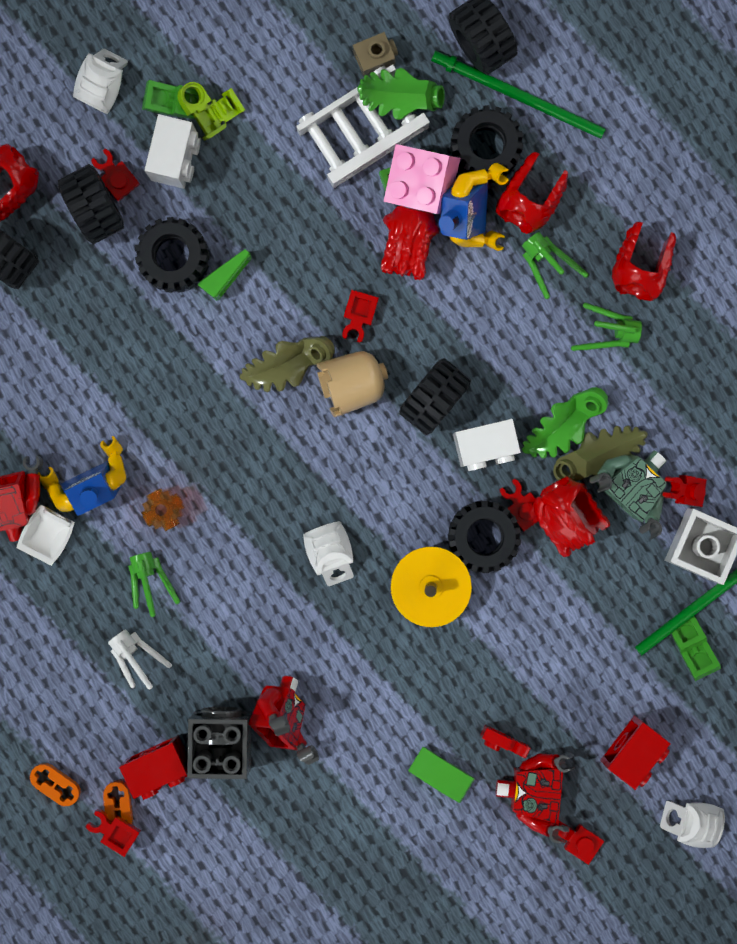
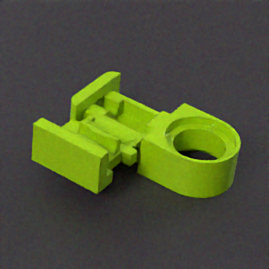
(210, 115)

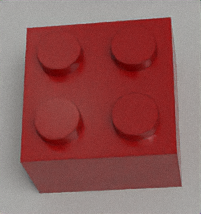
(636, 753)
(155, 767)

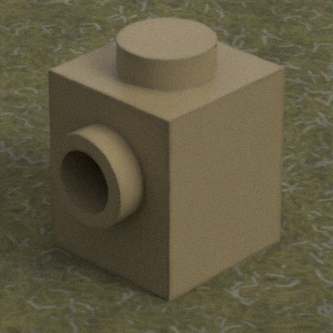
(375, 53)

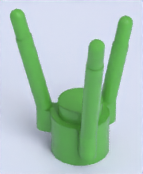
(539, 248)
(626, 329)
(142, 567)

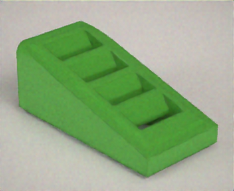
(222, 278)

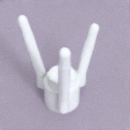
(124, 646)

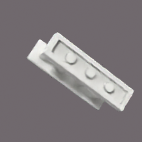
(364, 155)

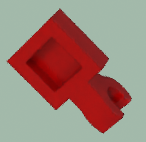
(581, 842)

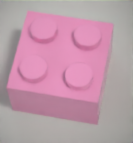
(420, 178)

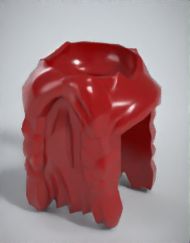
(22, 176)
(519, 209)
(408, 241)
(635, 281)
(569, 515)

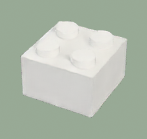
(172, 151)
(487, 443)
(704, 546)

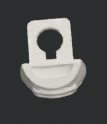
(99, 80)
(45, 535)
(329, 550)
(699, 825)

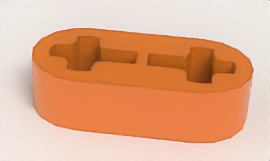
(51, 790)
(125, 802)

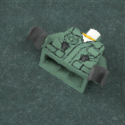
(635, 487)

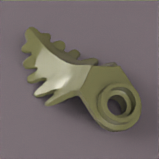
(287, 363)
(596, 451)

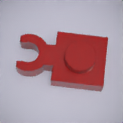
(117, 178)
(360, 311)
(687, 490)
(522, 506)
(496, 740)
(117, 834)

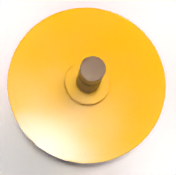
(431, 586)

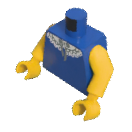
(466, 208)
(91, 487)

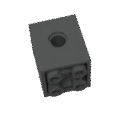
(219, 743)

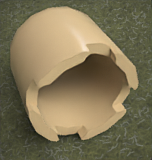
(352, 381)

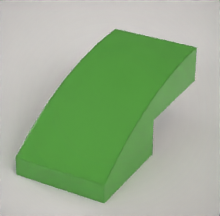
(163, 99)
(695, 649)
(441, 774)

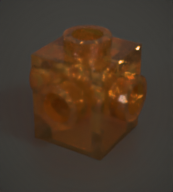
(173, 509)

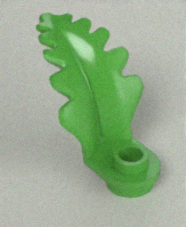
(400, 93)
(566, 424)

